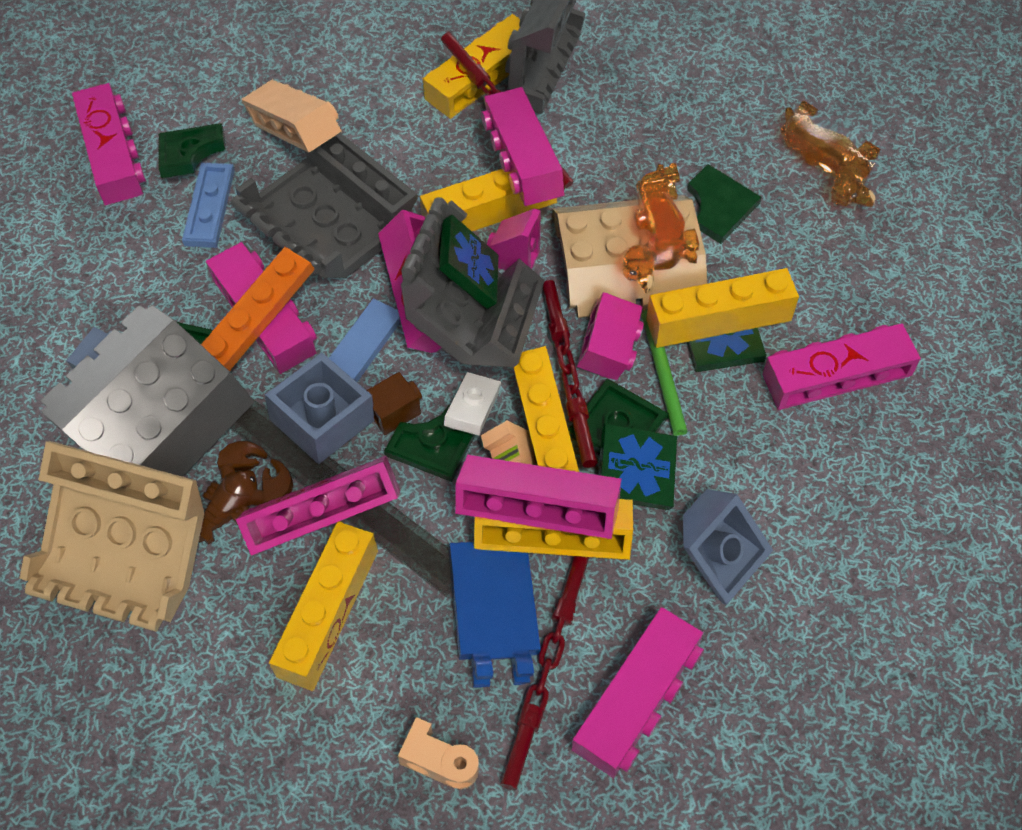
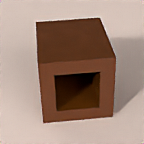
(395, 402)

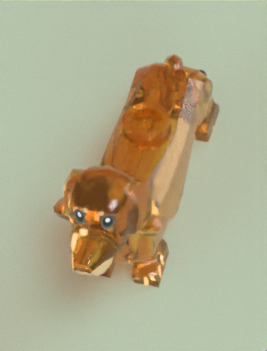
(833, 154)
(663, 227)

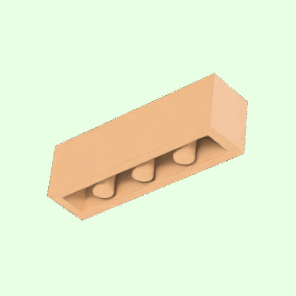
(292, 115)

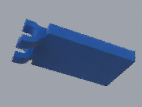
(494, 611)

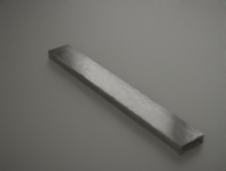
(390, 526)

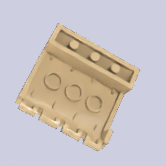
(595, 244)
(115, 537)

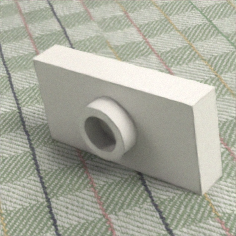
(472, 403)

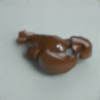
(239, 488)

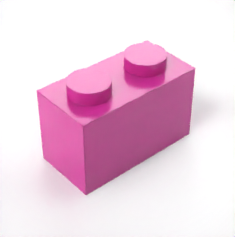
(610, 337)

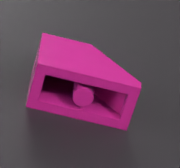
(517, 239)

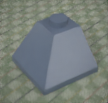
(723, 542)

